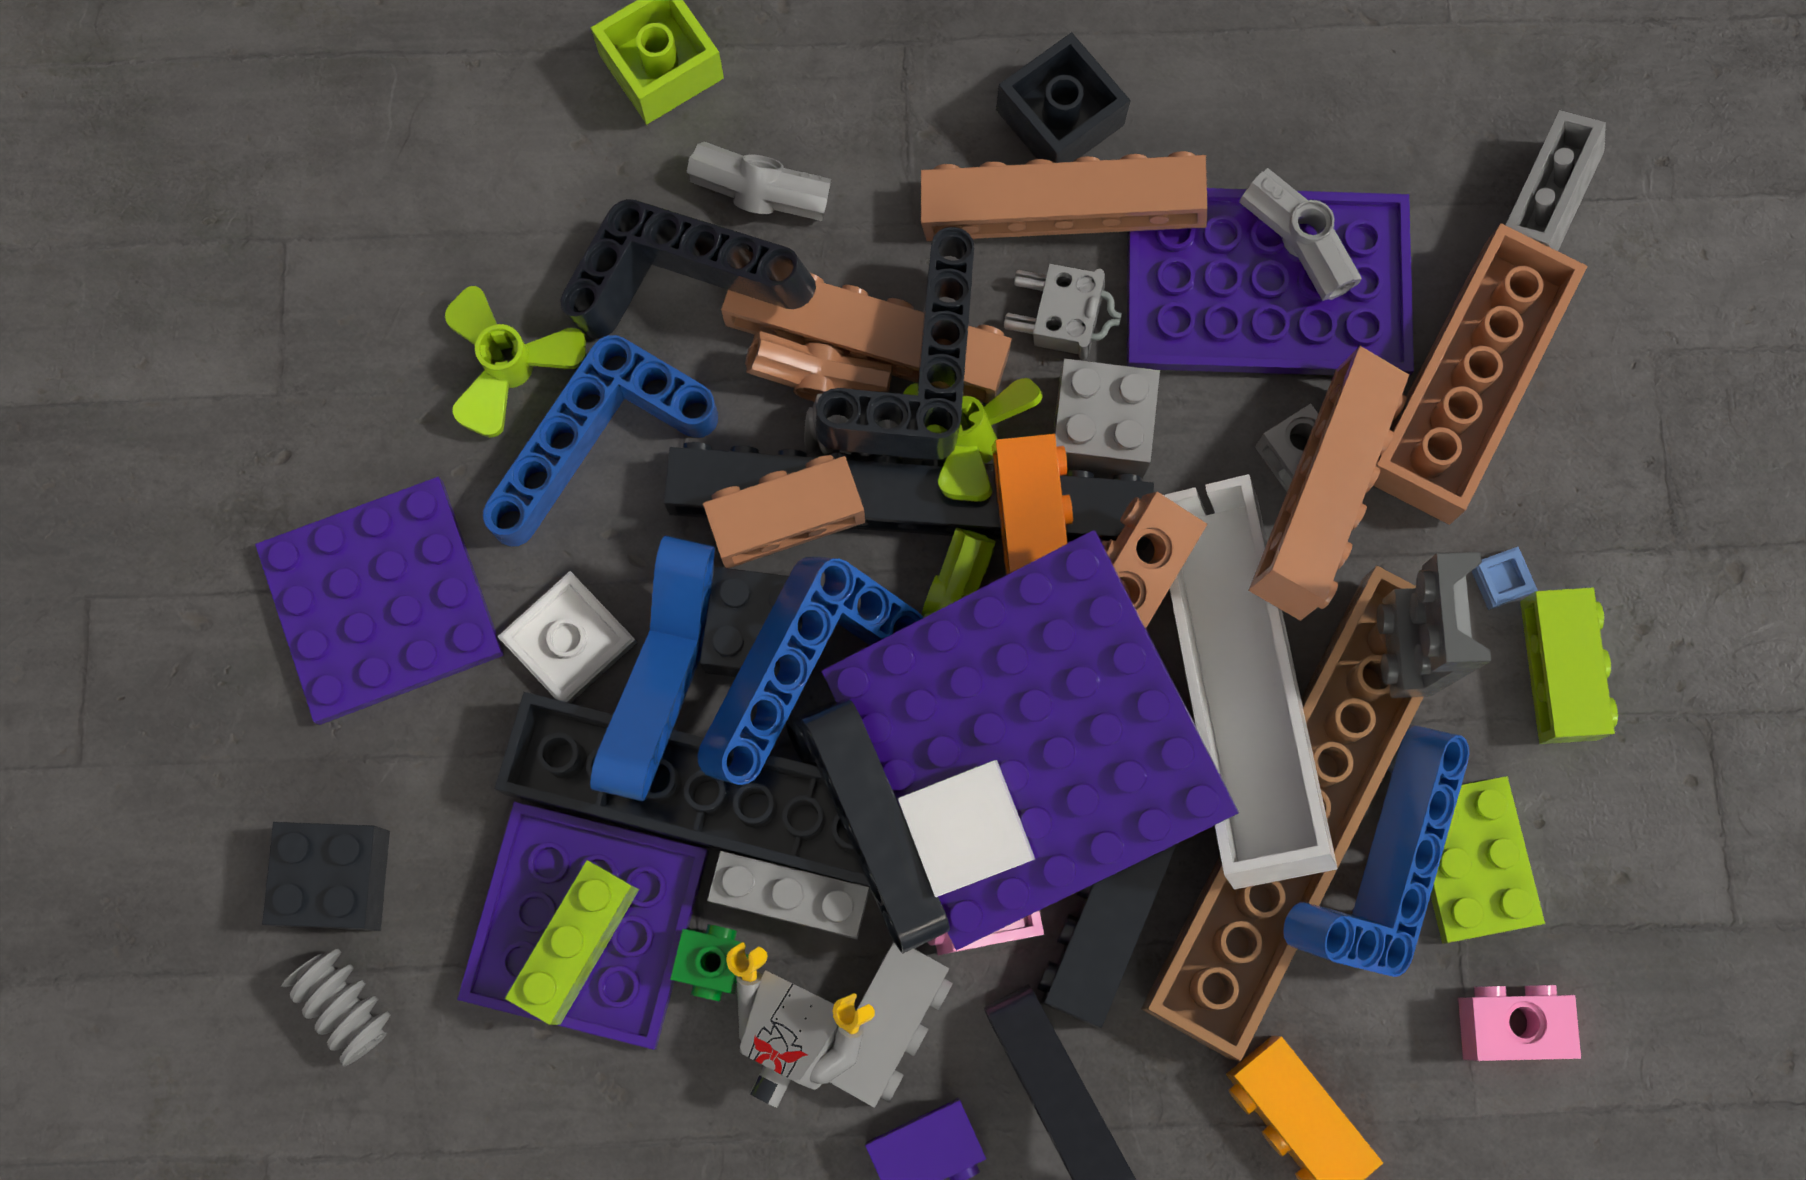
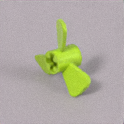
(485, 401)
(964, 469)

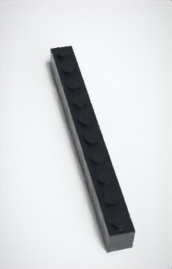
(894, 493)

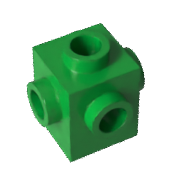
(692, 959)

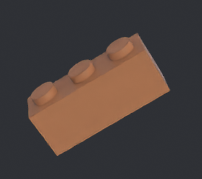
(784, 510)

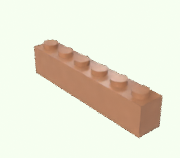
(1066, 196)
(871, 331)
(1330, 485)

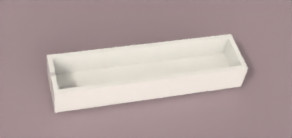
(1248, 695)

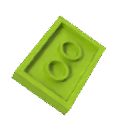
(1484, 868)

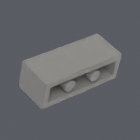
(1559, 179)
(788, 895)
(900, 998)

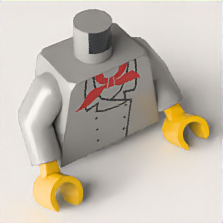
(792, 1029)

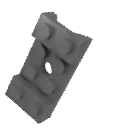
(1430, 629)

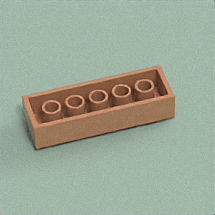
(1477, 373)

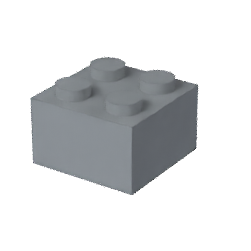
(1106, 416)

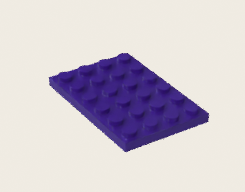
(1246, 305)

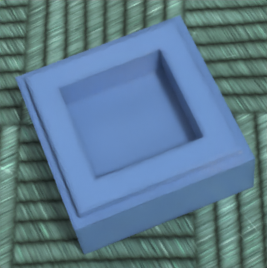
(1504, 578)

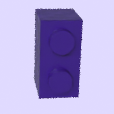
(929, 1147)

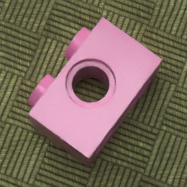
(1549, 1031)

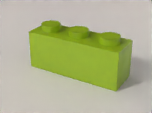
(1568, 666)
(572, 944)

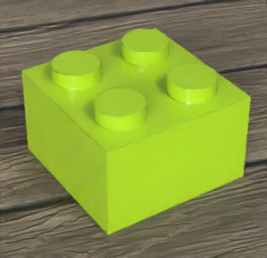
(657, 55)

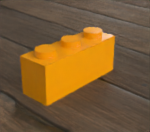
(1300, 1115)

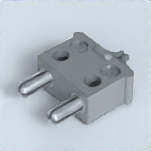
(1068, 309)

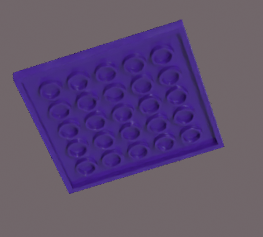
(1072, 706)

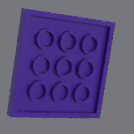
(378, 600)
(533, 873)

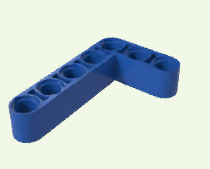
(587, 427)
(797, 655)
(661, 673)
(1400, 863)

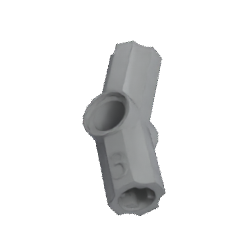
(758, 182)
(1320, 254)

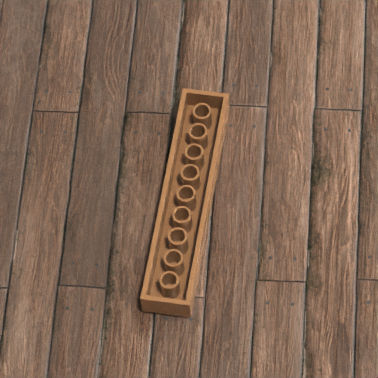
(1234, 938)

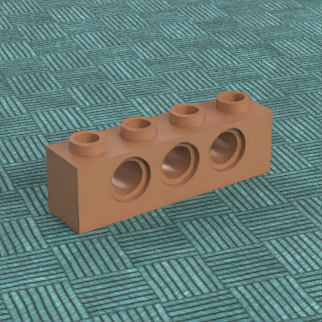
(1173, 536)

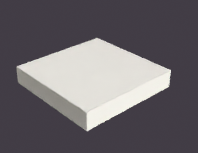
(567, 639)
(966, 828)

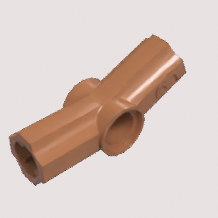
(813, 367)

